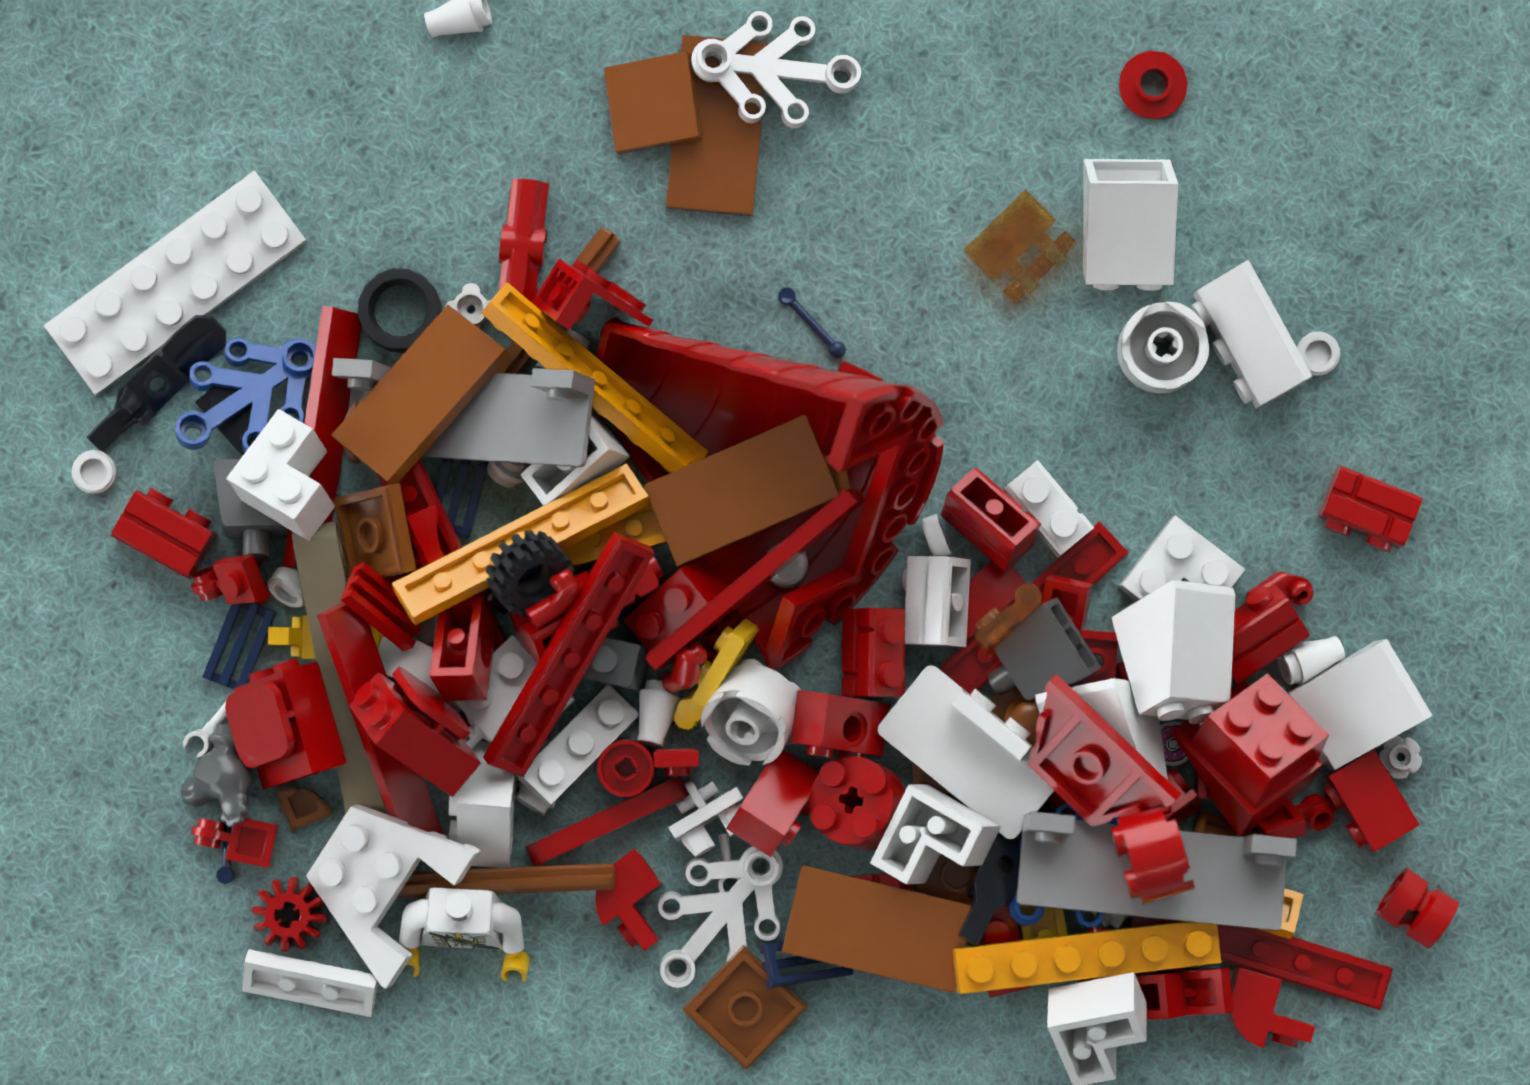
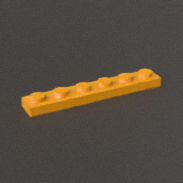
(612, 395)
(564, 519)
(1085, 956)

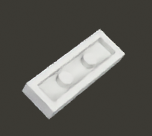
(578, 745)
(309, 983)

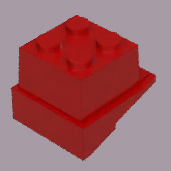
(1254, 752)

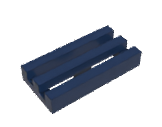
(458, 492)
(225, 678)
(772, 965)

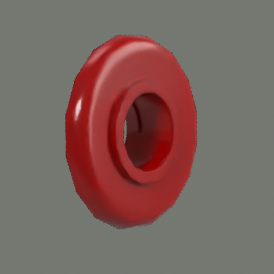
(1144, 104)

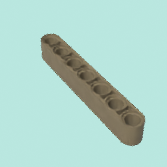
(322, 583)

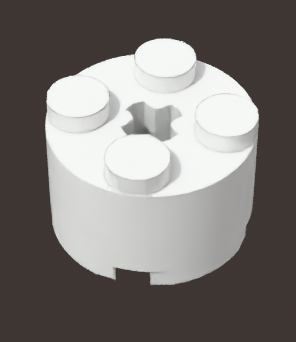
(1188, 345)
(750, 714)

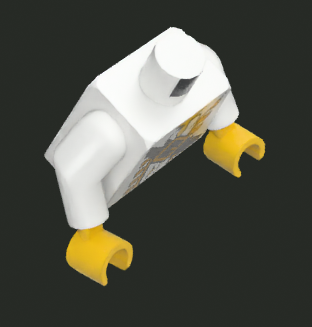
(464, 921)

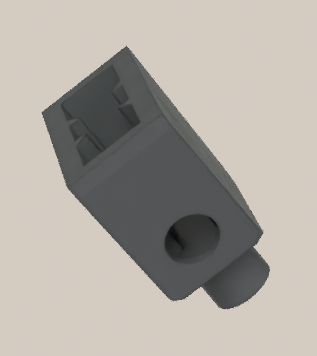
(241, 519)
(1038, 650)
(619, 665)

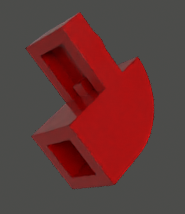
(633, 882)
(1186, 992)
(1253, 1008)

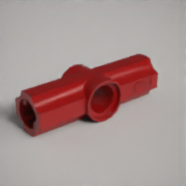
(524, 236)

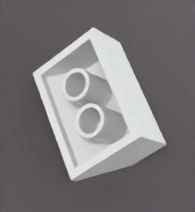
(1250, 336)

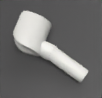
(206, 731)
(726, 854)

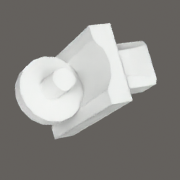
(691, 828)

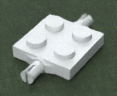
(508, 676)

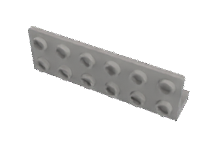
(509, 420)
(1078, 869)

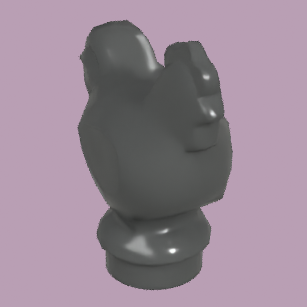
(220, 777)

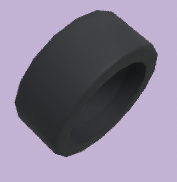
(376, 287)

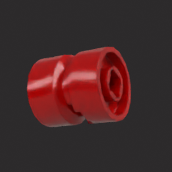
(626, 768)
(1421, 911)

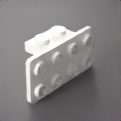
(967, 749)

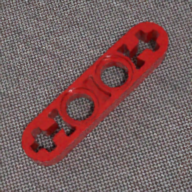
(606, 821)

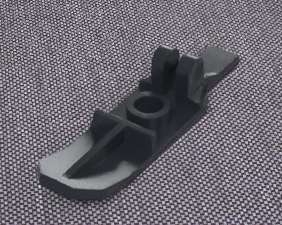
(135, 401)
(991, 886)

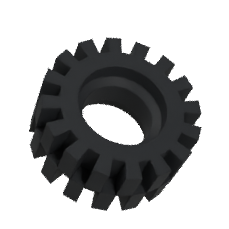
(518, 559)

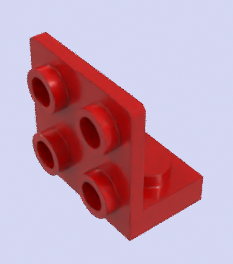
(568, 293)

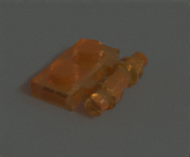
(1010, 236)
(998, 625)

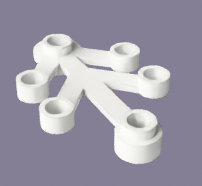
(768, 68)
(724, 908)

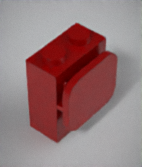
(284, 724)
(417, 728)

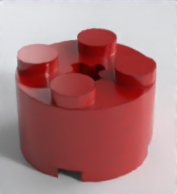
(836, 796)
(1153, 853)

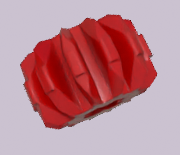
(296, 927)

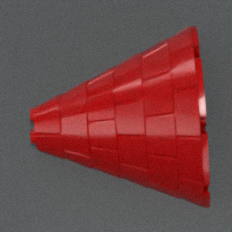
(863, 425)

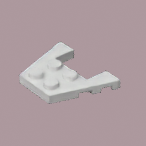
(366, 870)

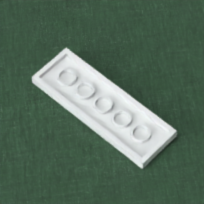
(173, 281)

